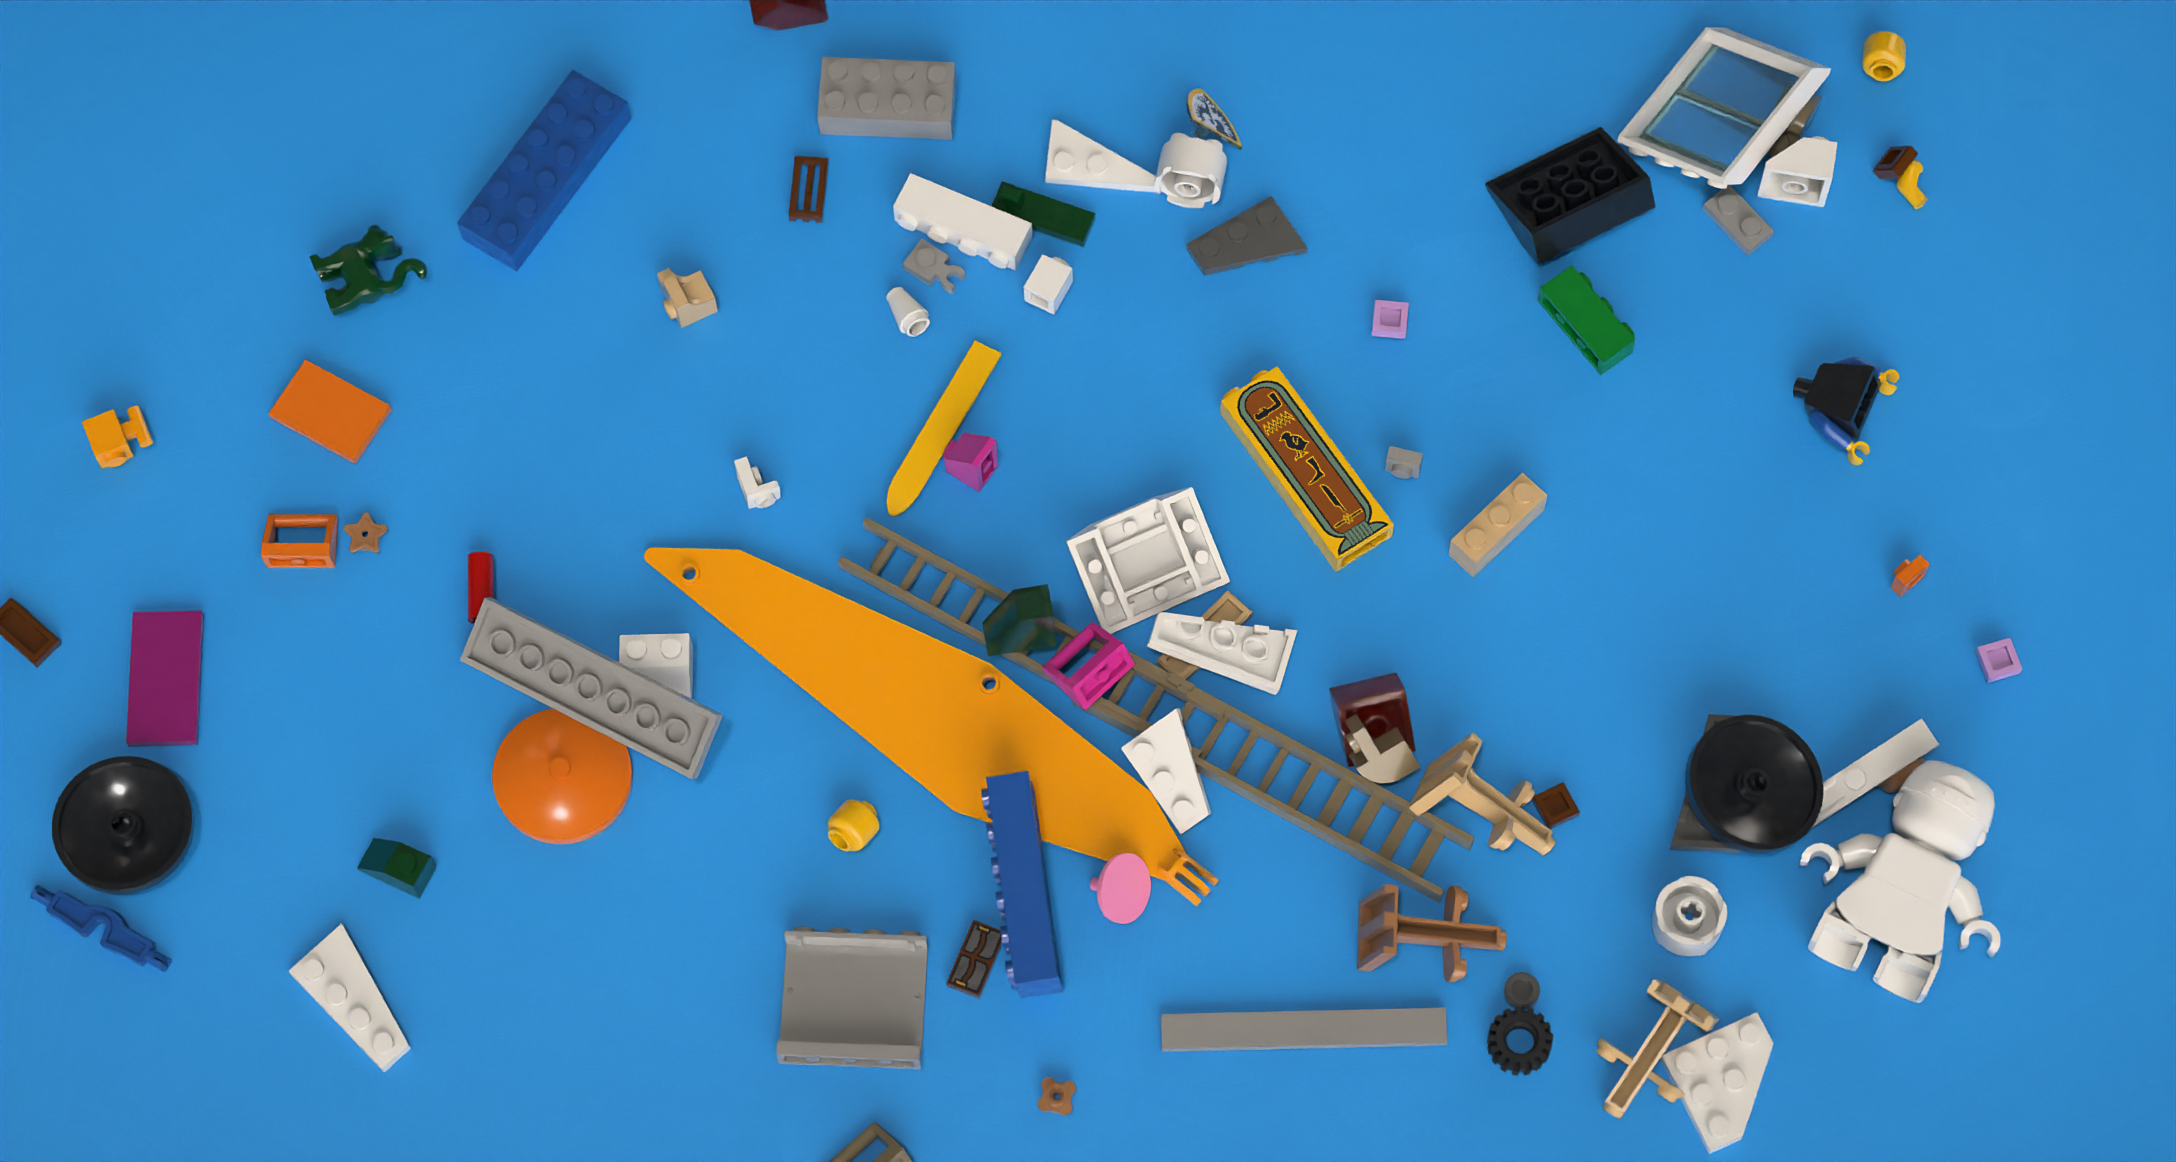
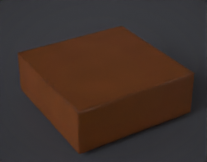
(1895, 162)
(1555, 806)

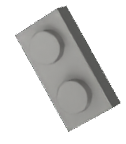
(1738, 220)

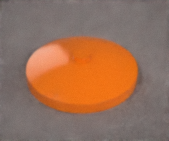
(560, 778)

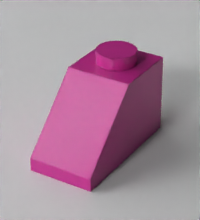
(971, 459)

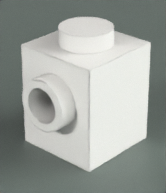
(1048, 283)

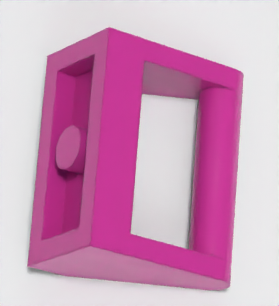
(1097, 673)

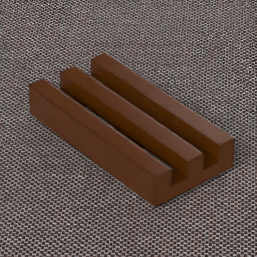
(806, 214)

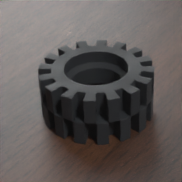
(1519, 1061)

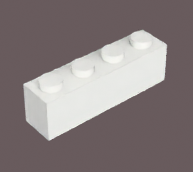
(962, 222)

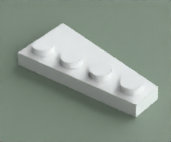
(1235, 651)
(347, 992)

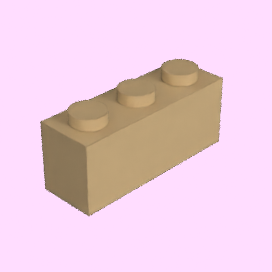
(1497, 524)

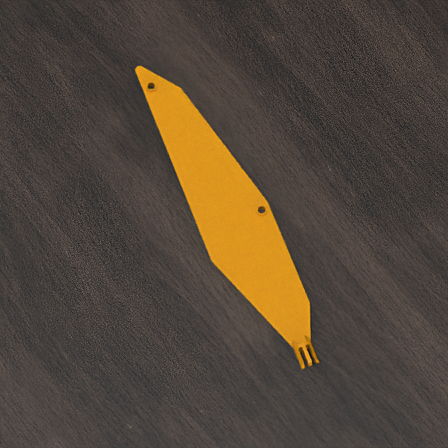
(931, 710)

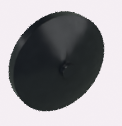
(1754, 784)
(123, 825)

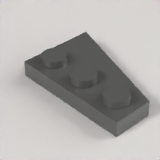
(1246, 238)

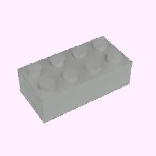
(887, 98)

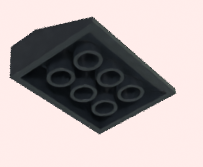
(1571, 194)

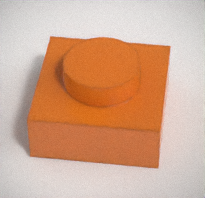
(1909, 574)

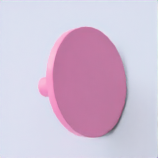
(1123, 888)

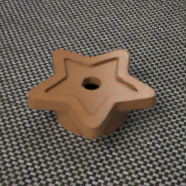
(367, 543)

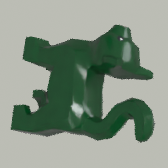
(355, 265)

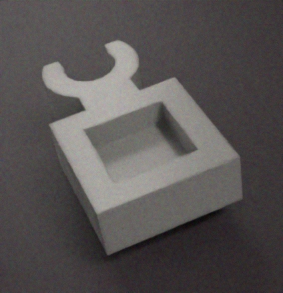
(929, 264)

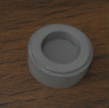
(1521, 990)

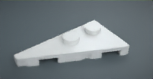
(1083, 162)

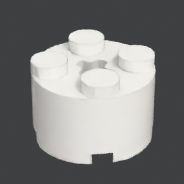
(1191, 171)
(1682, 935)

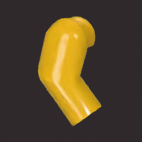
(1908, 185)

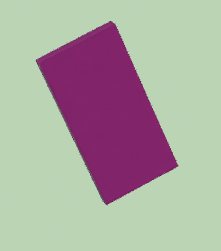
(165, 678)

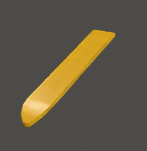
(941, 427)

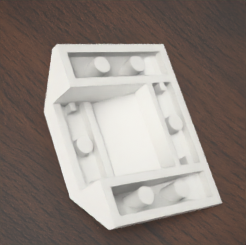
(1147, 559)

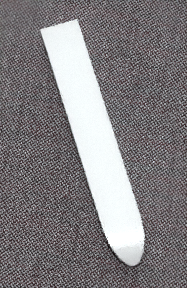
(1875, 768)

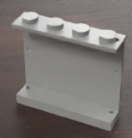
(853, 998)

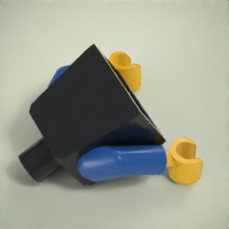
(1842, 399)

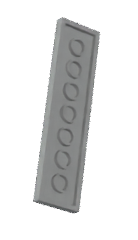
(591, 688)

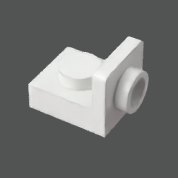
(753, 489)

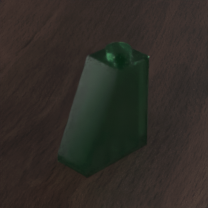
(1021, 622)

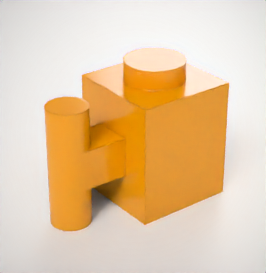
(111, 438)

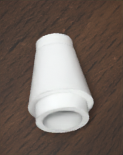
(907, 312)

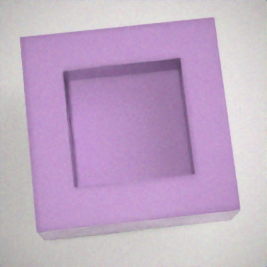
(1390, 319)
(1998, 660)

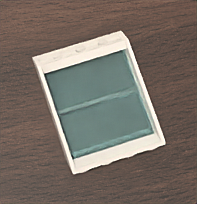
(1723, 106)

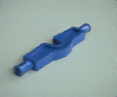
(86, 918)

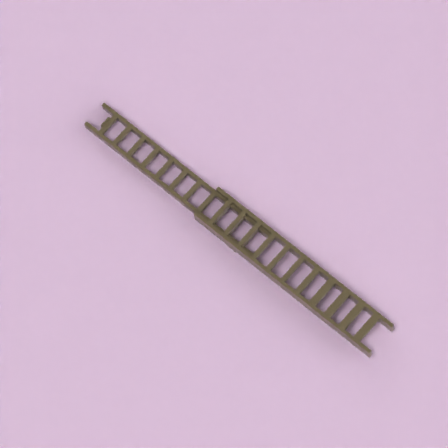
(1195, 698)

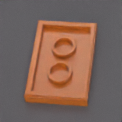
(330, 411)

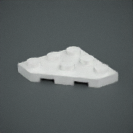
(1721, 1078)

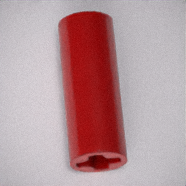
(478, 581)

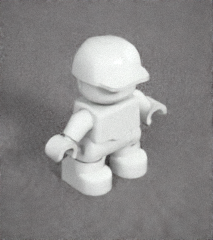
(1910, 881)

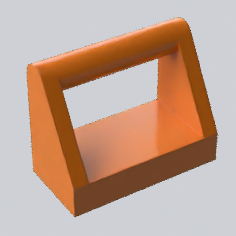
(300, 554)

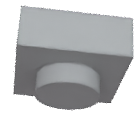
(1403, 462)

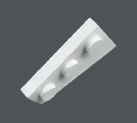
(1169, 771)

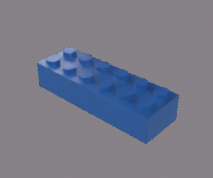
(544, 170)
(1024, 884)

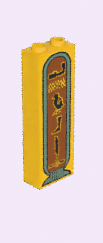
(1306, 468)

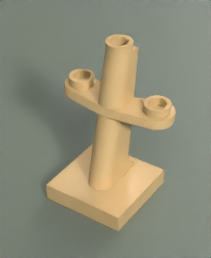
(1454, 777)
(1641, 1067)

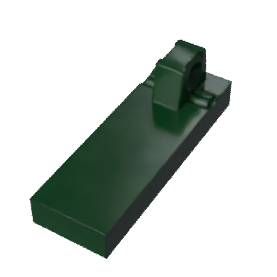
(1045, 213)

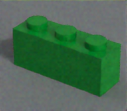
(1587, 319)

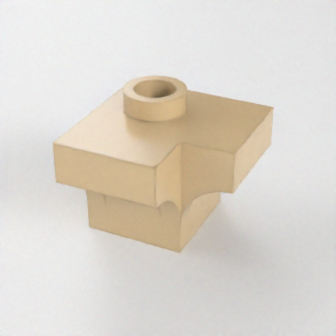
(686, 296)

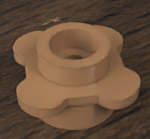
(1060, 1105)

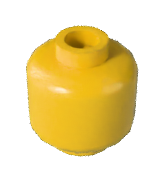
(1884, 55)
(853, 825)

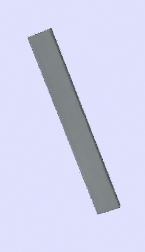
(1303, 1029)

